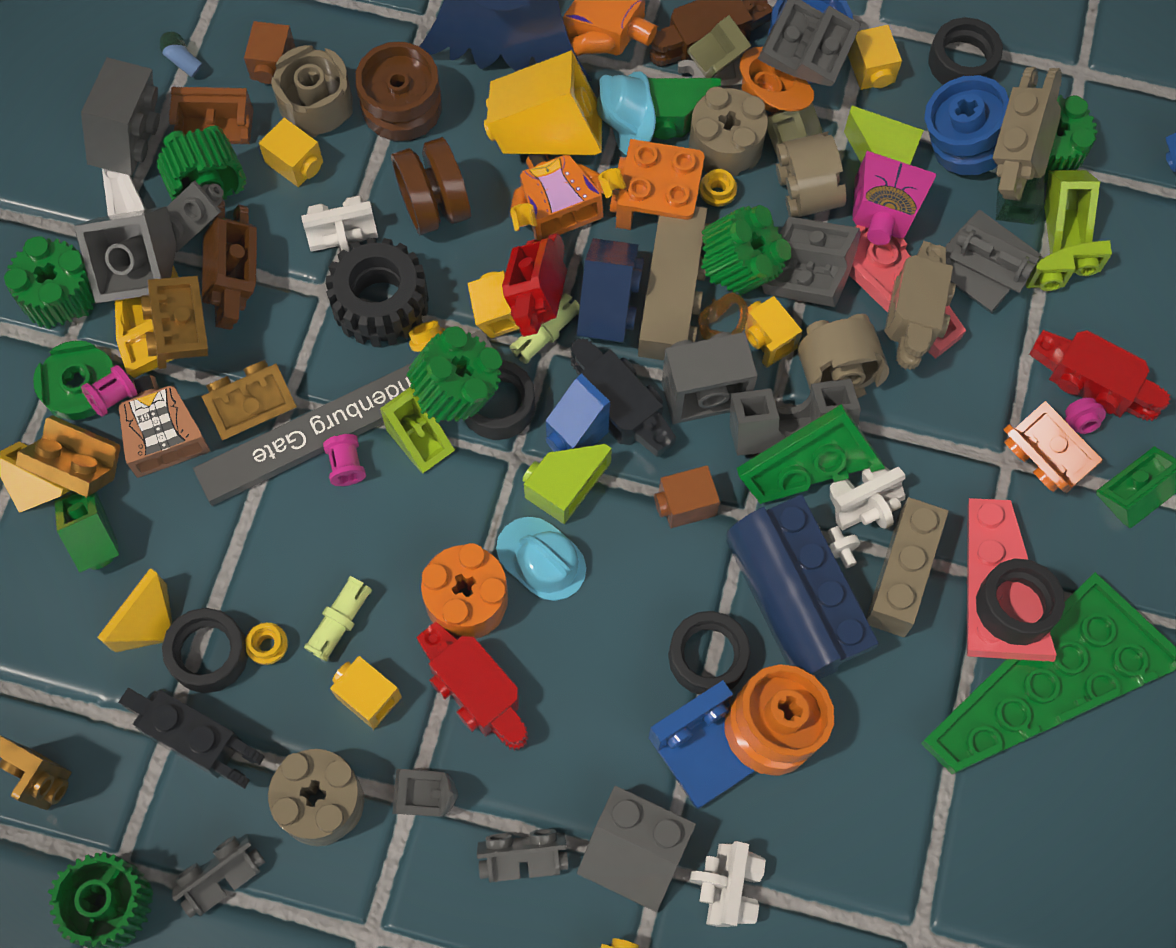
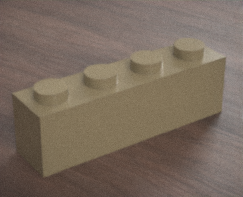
(672, 284)

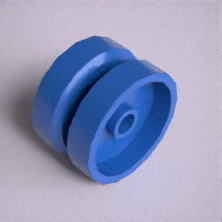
(966, 123)

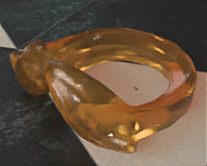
(718, 308)

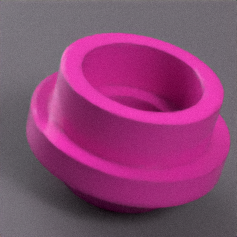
(1085, 415)

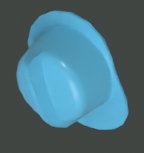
(627, 107)
(541, 558)

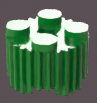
(1073, 136)
(201, 158)
(744, 249)
(49, 282)
(454, 375)
(124, 908)

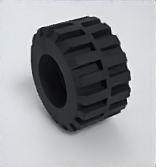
(372, 265)

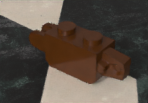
(697, 19)
(229, 264)

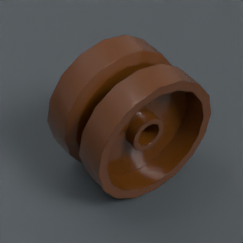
(399, 91)
(436, 184)

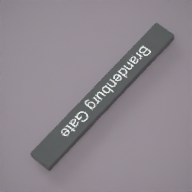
(301, 437)

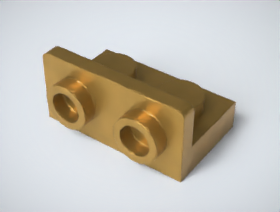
(176, 319)
(248, 400)
(71, 457)
(41, 779)

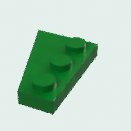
(813, 454)

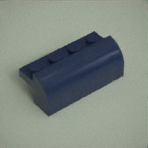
(800, 588)

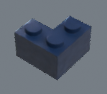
(607, 284)

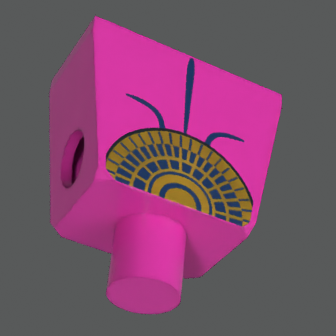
(888, 196)

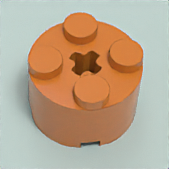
(467, 568)

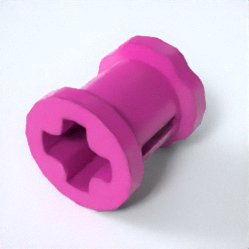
(109, 390)
(344, 460)

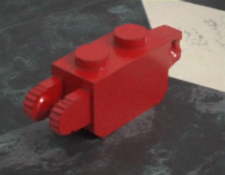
(535, 282)
(1101, 371)
(475, 683)

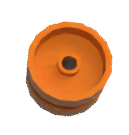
(779, 720)

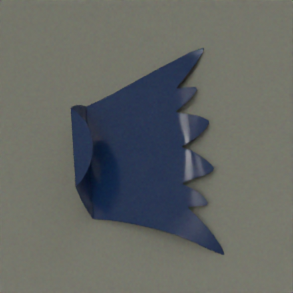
(500, 27)

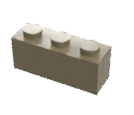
(906, 567)

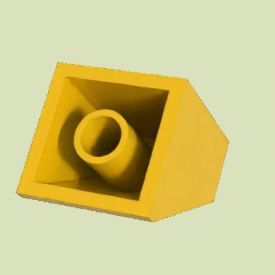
(544, 110)

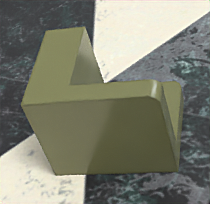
(719, 47)
(792, 124)

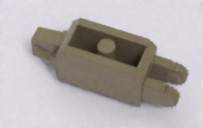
(1027, 132)
(919, 304)

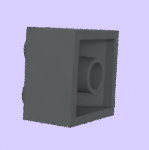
(127, 252)
(635, 848)

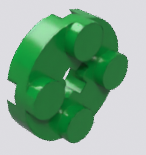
(59, 368)

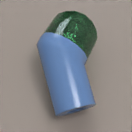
(175, 50)

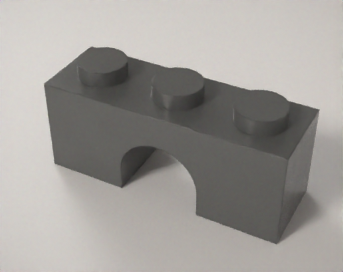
(760, 424)

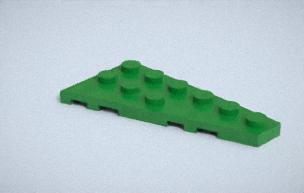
(1101, 655)

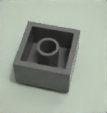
(120, 116)
(705, 373)

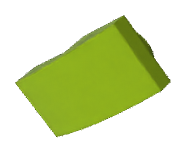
(1057, 268)

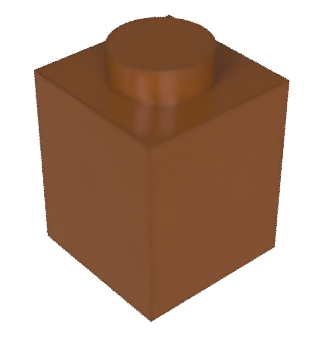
(265, 47)
(687, 497)

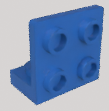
(696, 746)

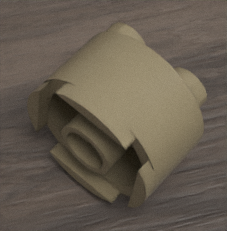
(312, 89)
(729, 129)
(811, 173)
(843, 351)
(302, 776)

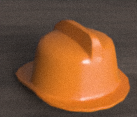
(773, 86)

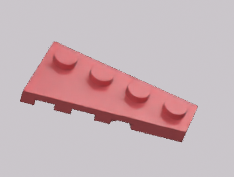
(876, 270)
(992, 539)

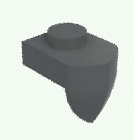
(423, 793)

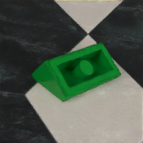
(1140, 487)

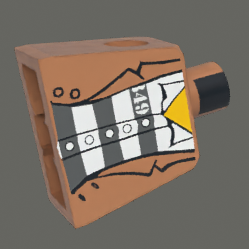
(158, 429)

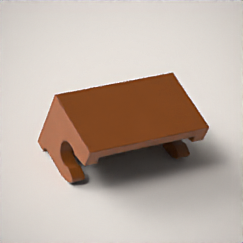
(207, 106)

